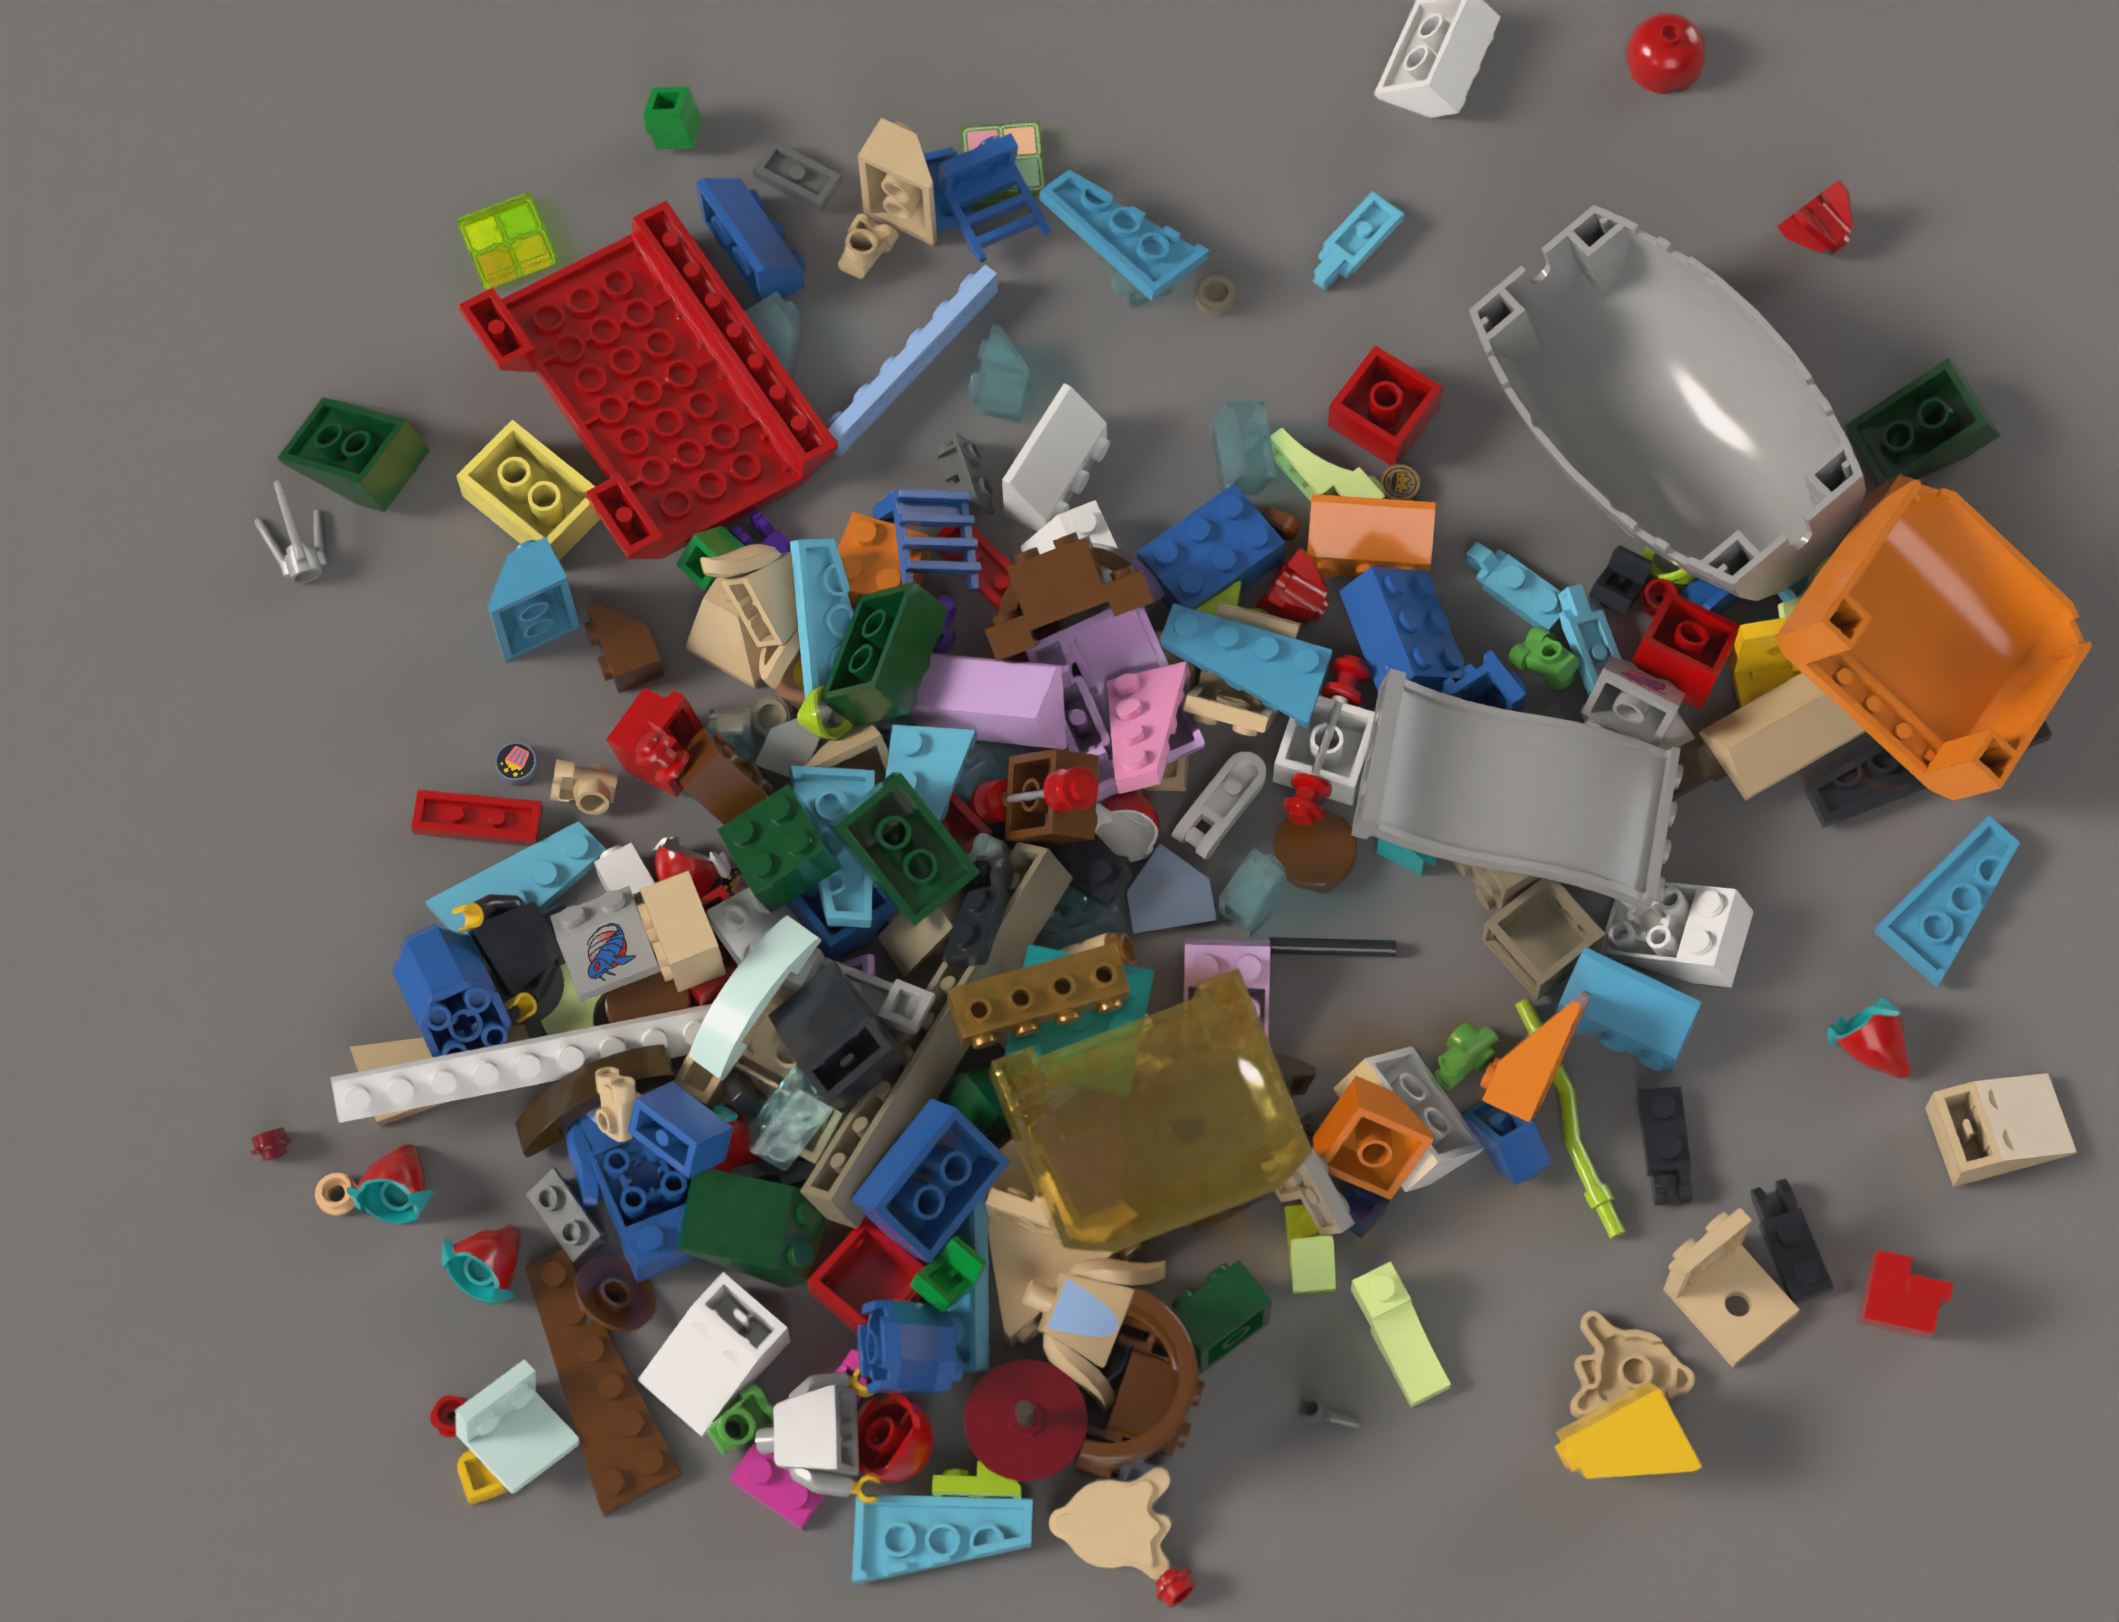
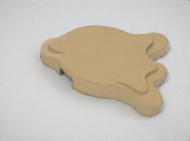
(1623, 1363)
(1115, 1524)

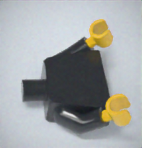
(515, 945)

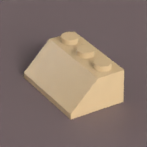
(897, 181)

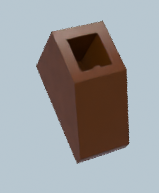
(626, 648)

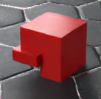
(654, 714)
(1901, 1299)

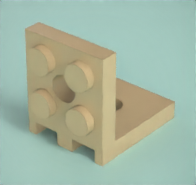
(1216, 700)
(1722, 1268)

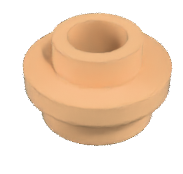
(329, 1184)

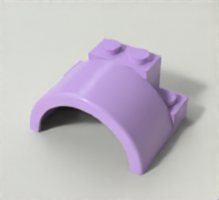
(1103, 651)

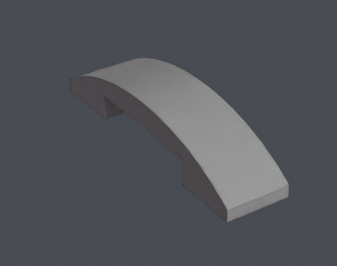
(896, 1005)

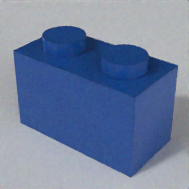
(680, 1129)

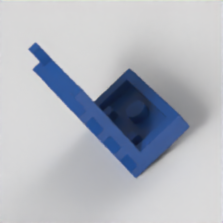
(981, 174)
(931, 509)
(1489, 685)

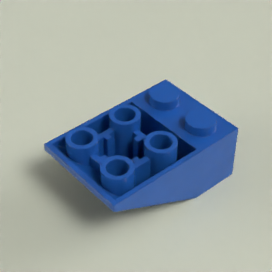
(645, 1205)

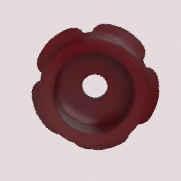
(271, 1144)

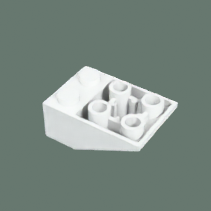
(1686, 935)
(714, 1354)

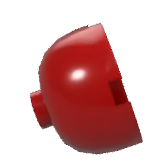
(1666, 53)
(893, 1438)

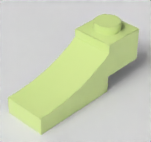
(1318, 476)
(1399, 1334)

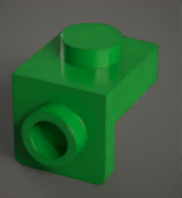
(950, 1275)

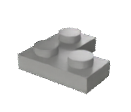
(1316, 1190)

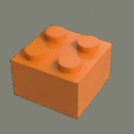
(872, 556)

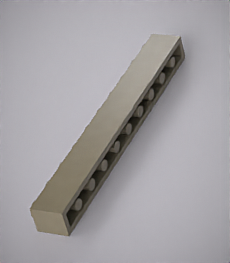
(936, 1049)

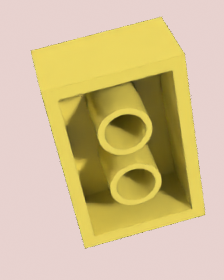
(528, 490)

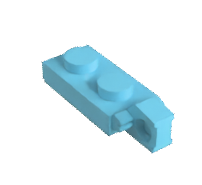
(1356, 239)
(1515, 586)
(1586, 634)

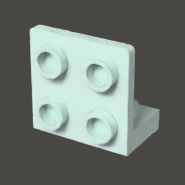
(514, 1429)

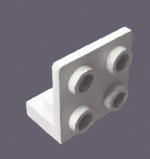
(744, 922)

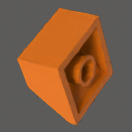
(1372, 1138)

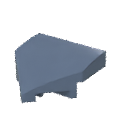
(1168, 894)

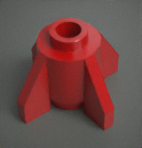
(1822, 221)
(1296, 590)

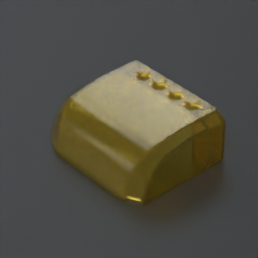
(1153, 1120)

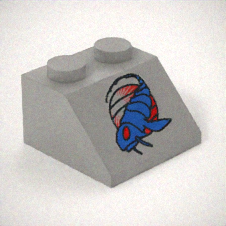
(1633, 701)
(604, 943)

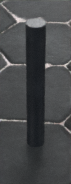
(1333, 947)

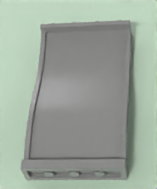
(1518, 792)

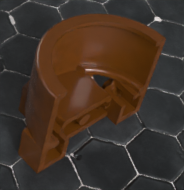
(1063, 584)
(1151, 1395)

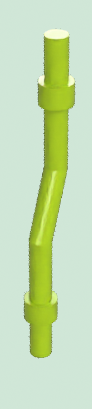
(1598, 1194)

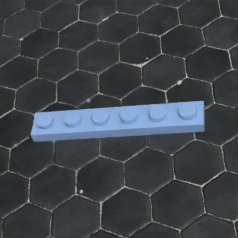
(919, 352)

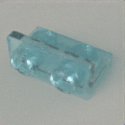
(1080, 918)
(787, 1121)

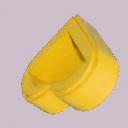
(477, 1479)

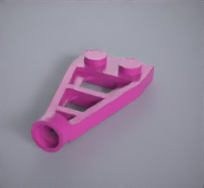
(773, 1485)

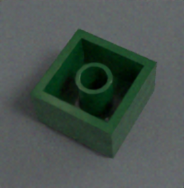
(779, 848)
(1223, 1312)

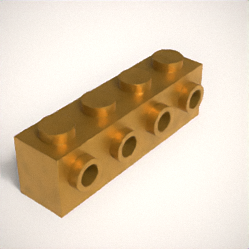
(1039, 995)

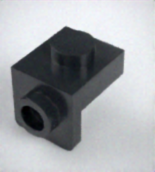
(1621, 580)

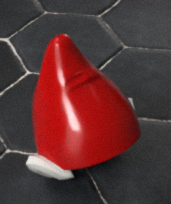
(1128, 824)
(675, 859)

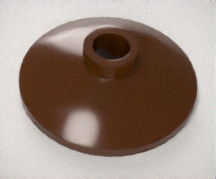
(612, 1295)

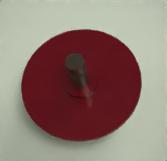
(1025, 1420)

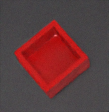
(864, 1270)

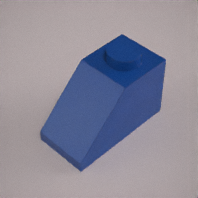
(1508, 1141)

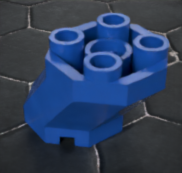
(450, 992)
(909, 1348)

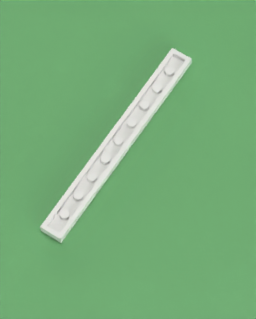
(507, 1064)

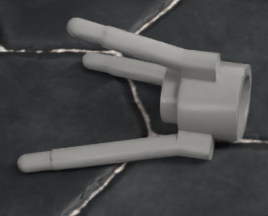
(302, 561)

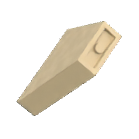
(1026, 1255)

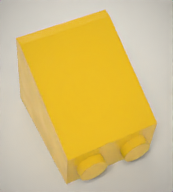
(1627, 1438)

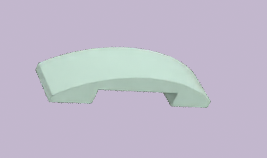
(748, 994)

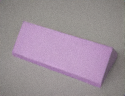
(996, 698)

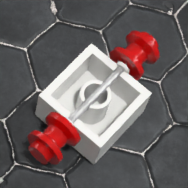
(1333, 750)

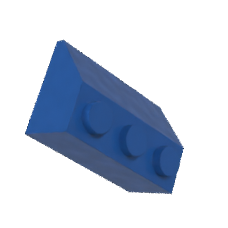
(749, 237)

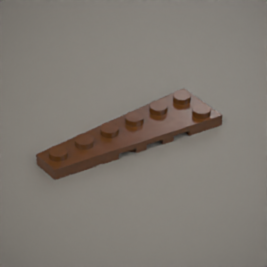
(609, 1416)

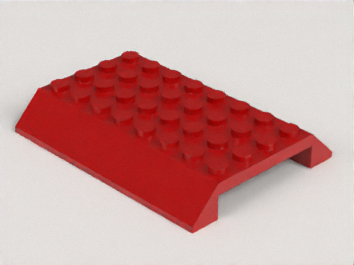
(659, 385)

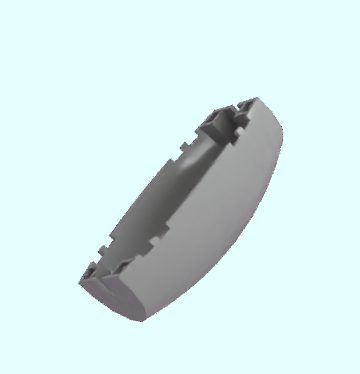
(1673, 406)

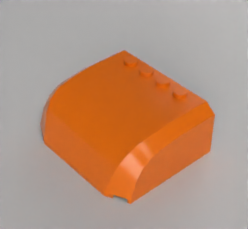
(1937, 639)

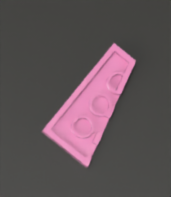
(1142, 721)

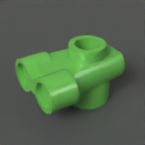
(1545, 656)
(1467, 1051)
(748, 1414)

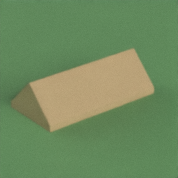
(1778, 735)

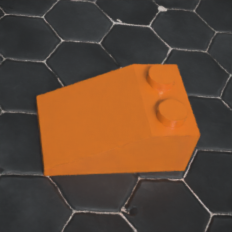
(1526, 1072)

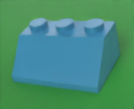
(531, 600)
(1631, 1010)

